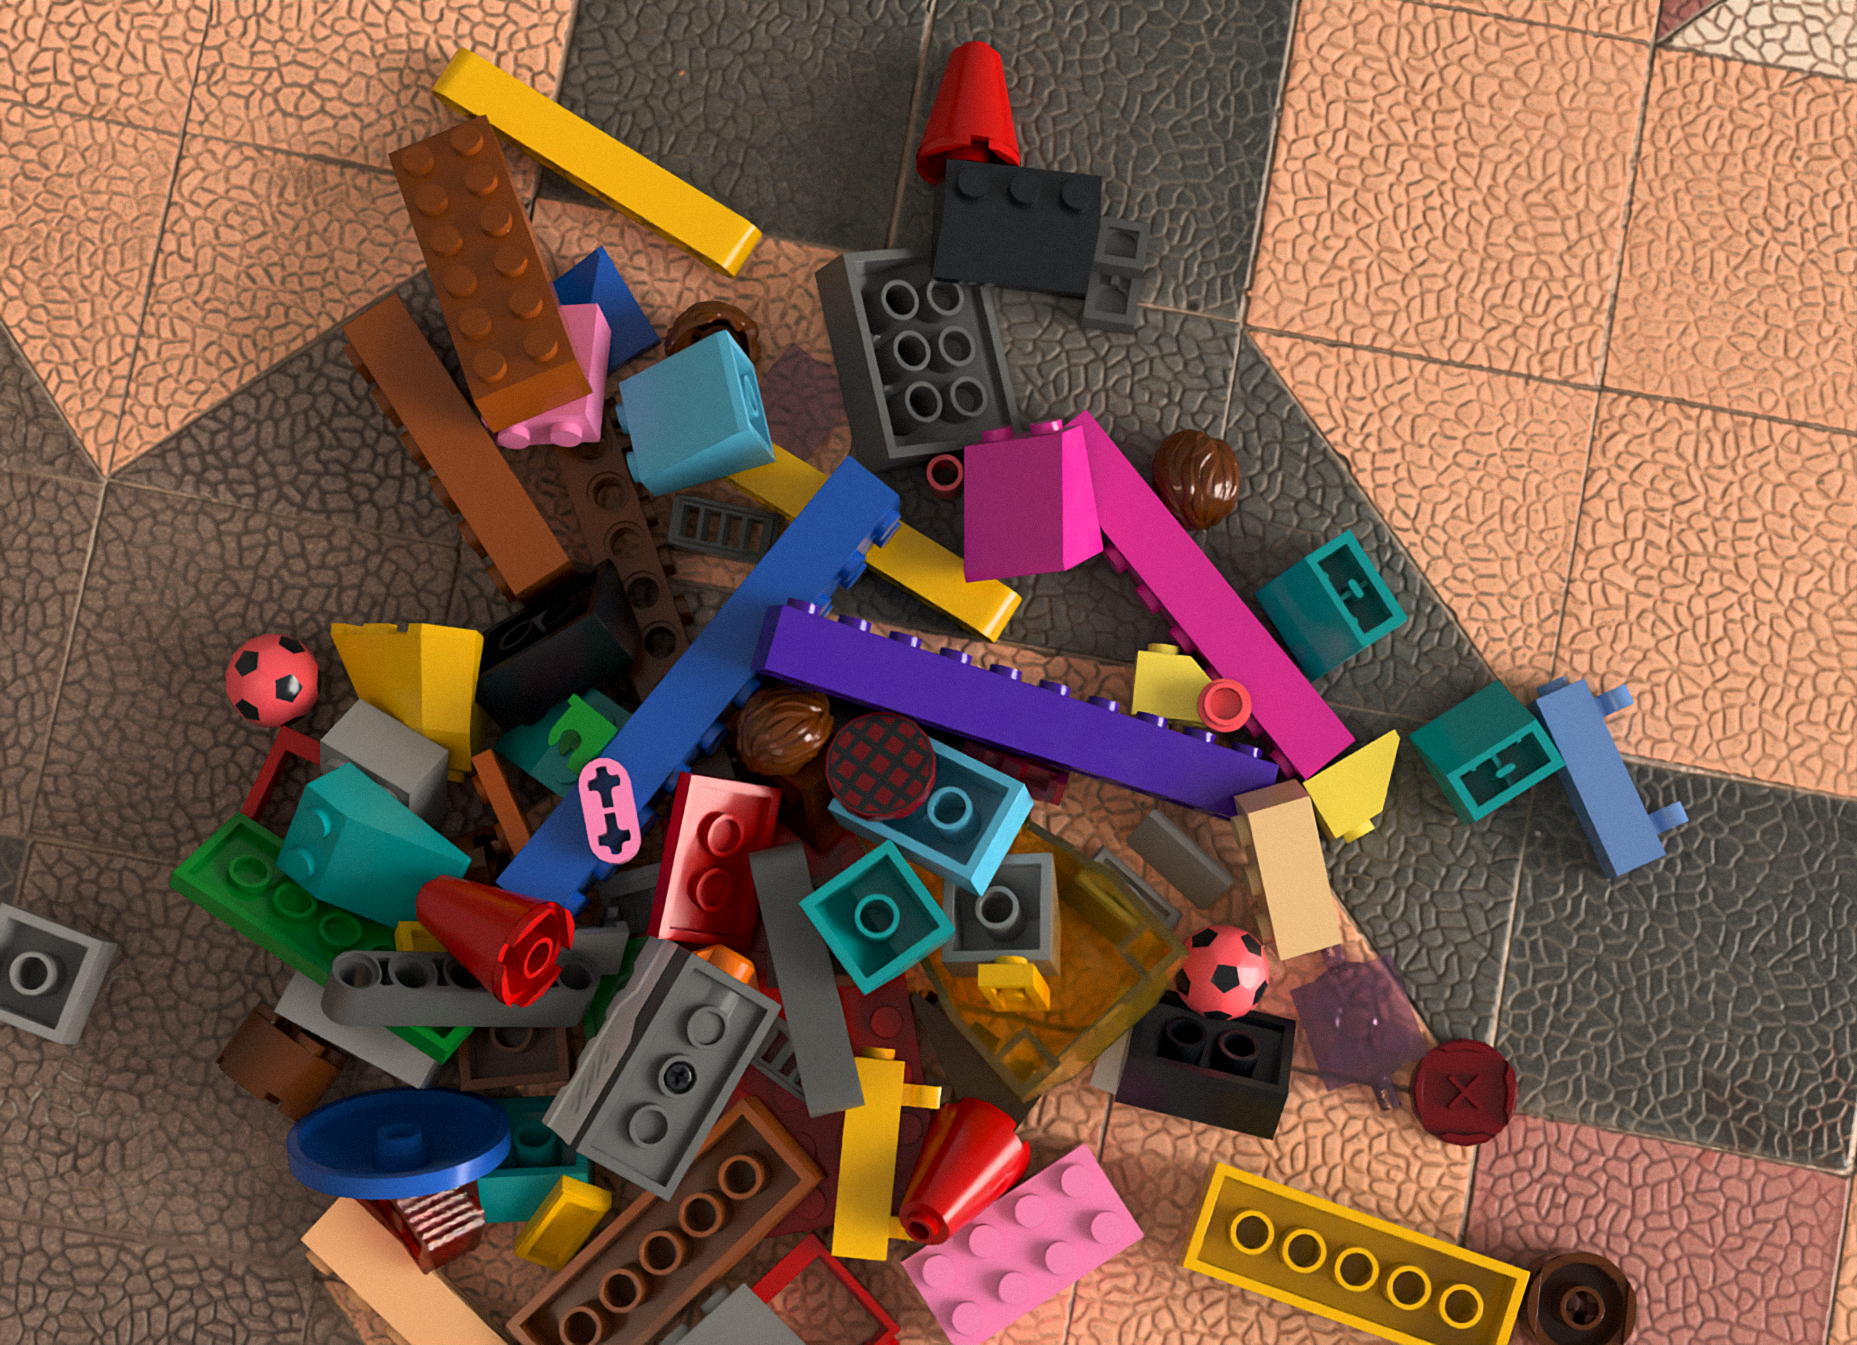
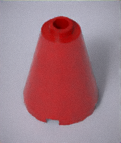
(969, 114)
(497, 935)
(961, 1169)

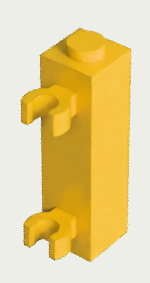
(869, 1156)

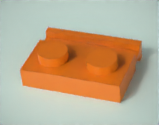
(496, 788)

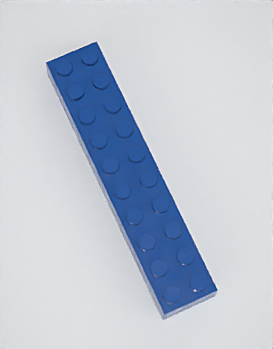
(709, 683)

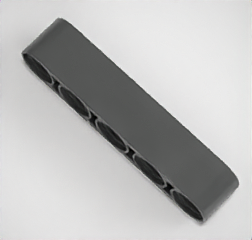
(806, 981)
(440, 992)

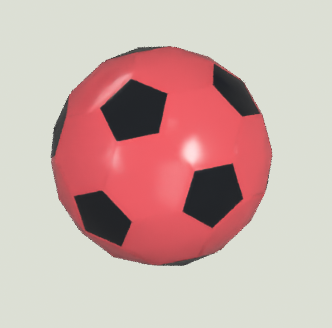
(273, 680)
(1223, 972)

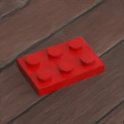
(705, 869)

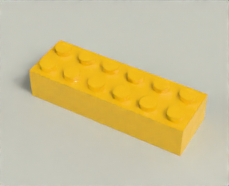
(1348, 1264)

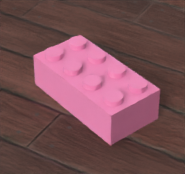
(1023, 1248)

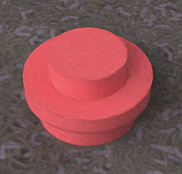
(1224, 705)

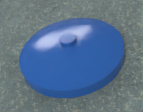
(398, 1142)

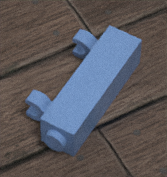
(1597, 778)

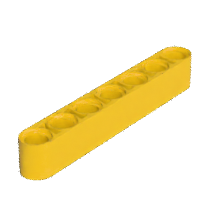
(597, 163)
(906, 561)

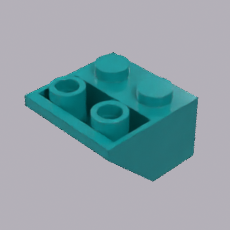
(1330, 606)
(1485, 752)

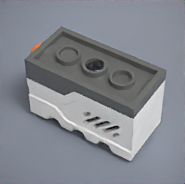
(664, 1063)

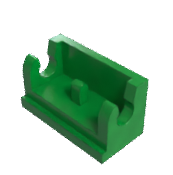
(586, 735)

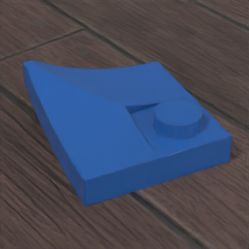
(599, 282)

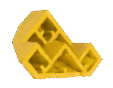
(422, 681)

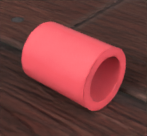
(949, 462)

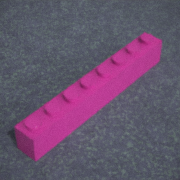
(1207, 612)

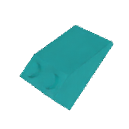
(364, 848)

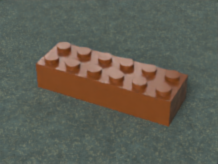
(489, 274)
(452, 441)
(672, 1252)

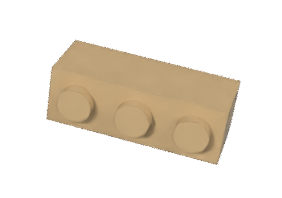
(1285, 870)

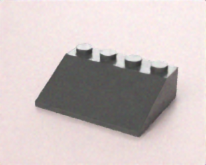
(913, 358)

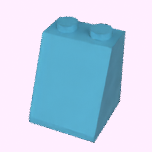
(695, 417)

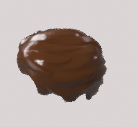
(711, 317)
(1196, 478)
(783, 729)

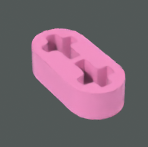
(623, 808)

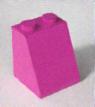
(1028, 502)

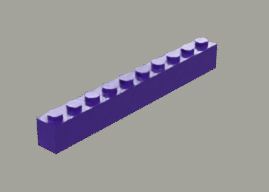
(1005, 712)

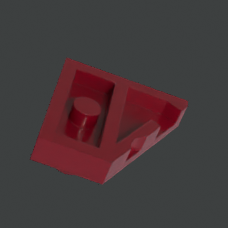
(1041, 780)

